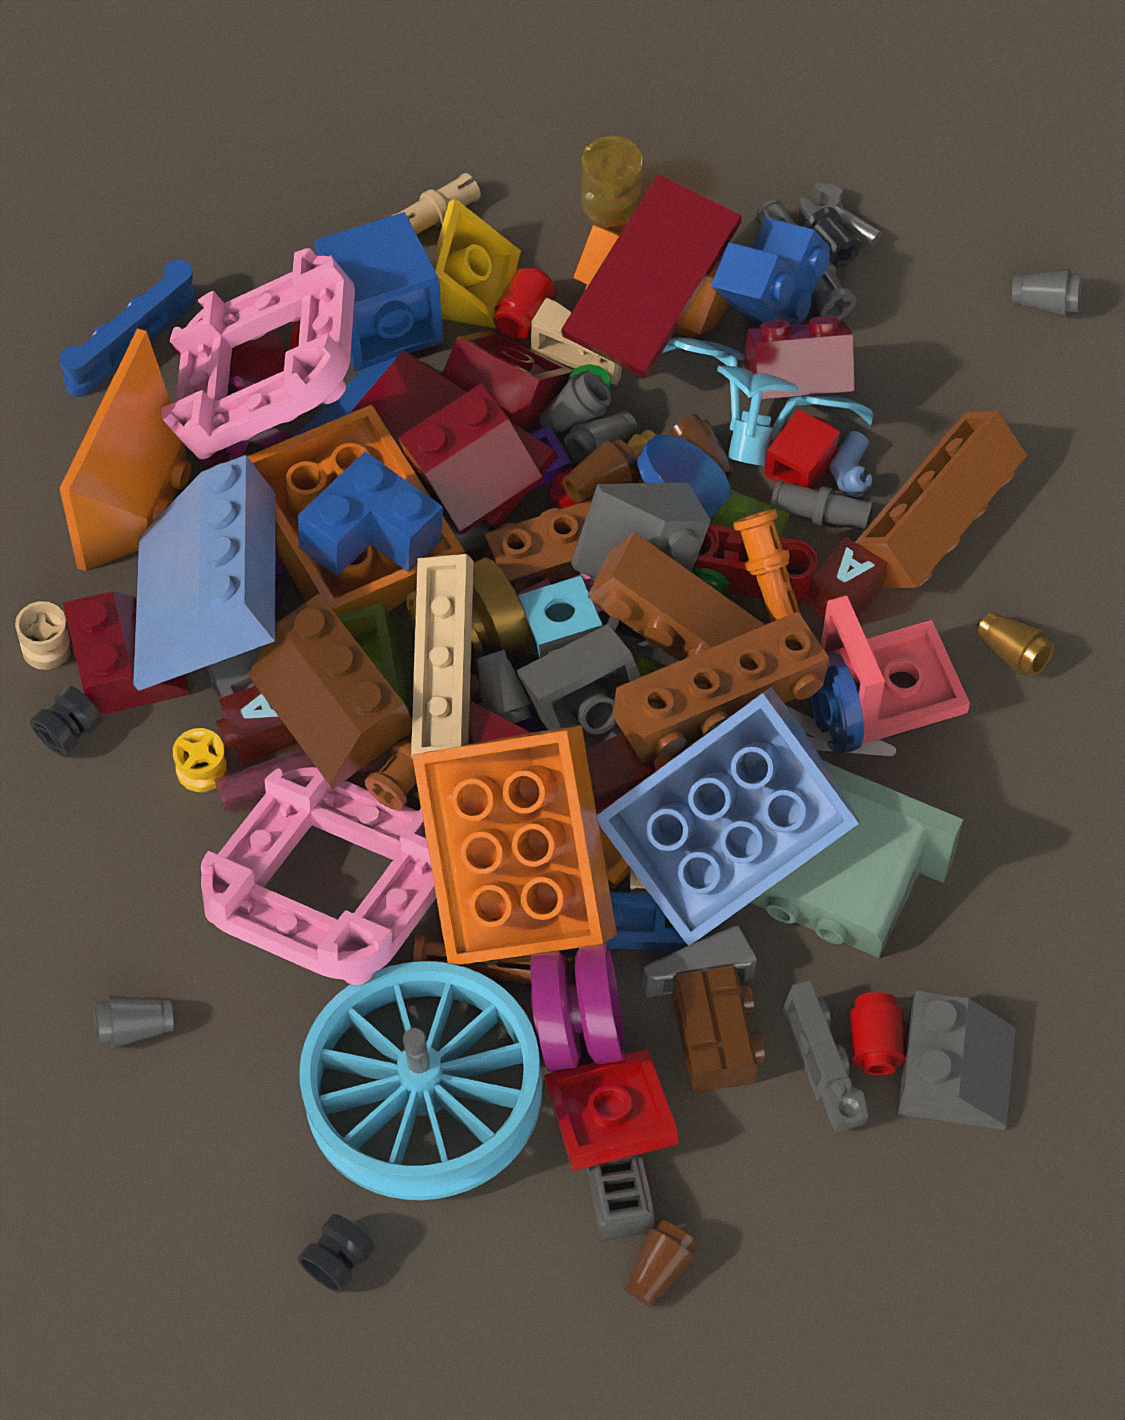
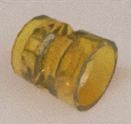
(611, 179)

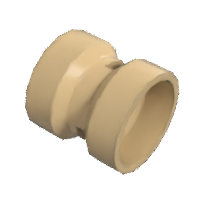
(43, 635)

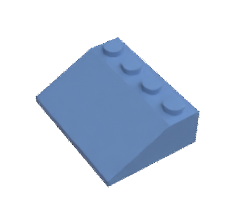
(206, 575)
(729, 817)

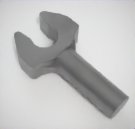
(831, 196)

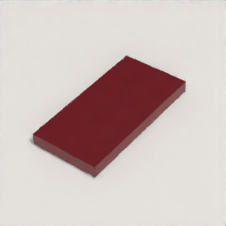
(651, 276)
(414, 392)

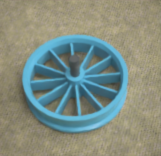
(421, 1080)

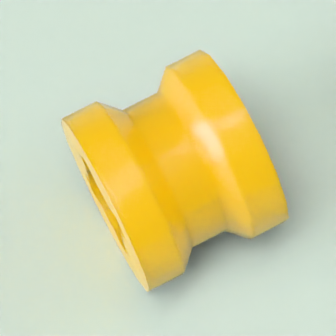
(197, 747)

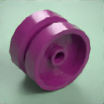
(568, 1007)

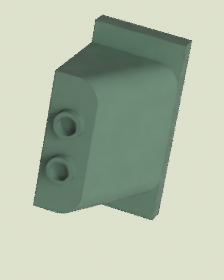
(865, 877)

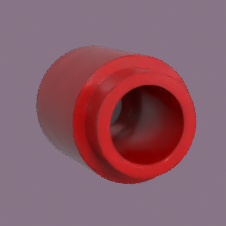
(522, 301)
(877, 1034)

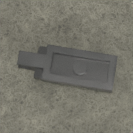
(822, 1059)

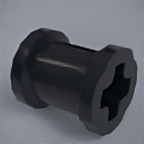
(827, 225)

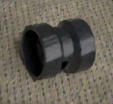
(66, 721)
(336, 1253)

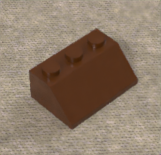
(329, 692)

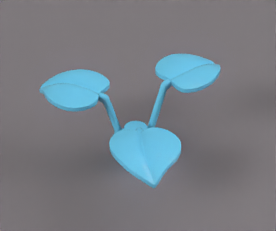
(753, 430)

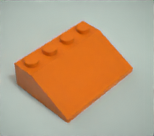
(301, 471)
(515, 846)

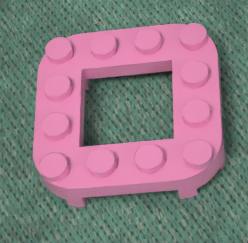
(313, 372)
(331, 947)

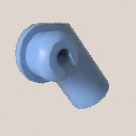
(845, 465)

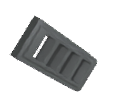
(716, 951)
(623, 1221)

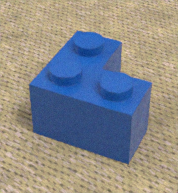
(774, 275)
(365, 509)

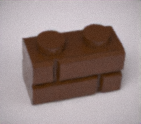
(716, 1029)

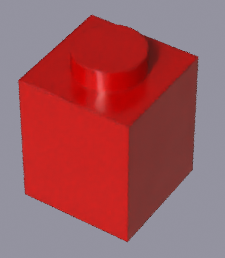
(802, 451)

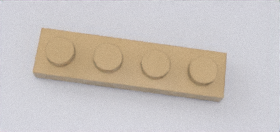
(442, 653)

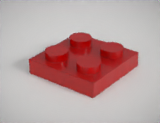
(610, 1110)

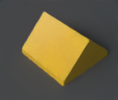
(471, 266)

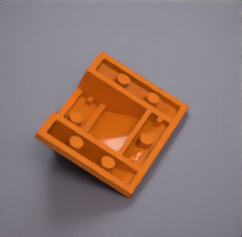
(124, 464)

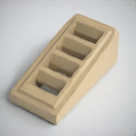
(548, 341)

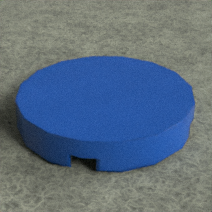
(677, 460)
(838, 707)

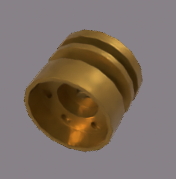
(496, 615)

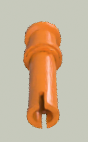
(768, 562)

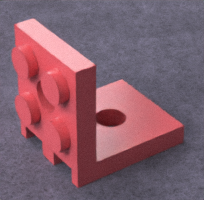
(873, 660)

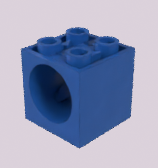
(394, 289)

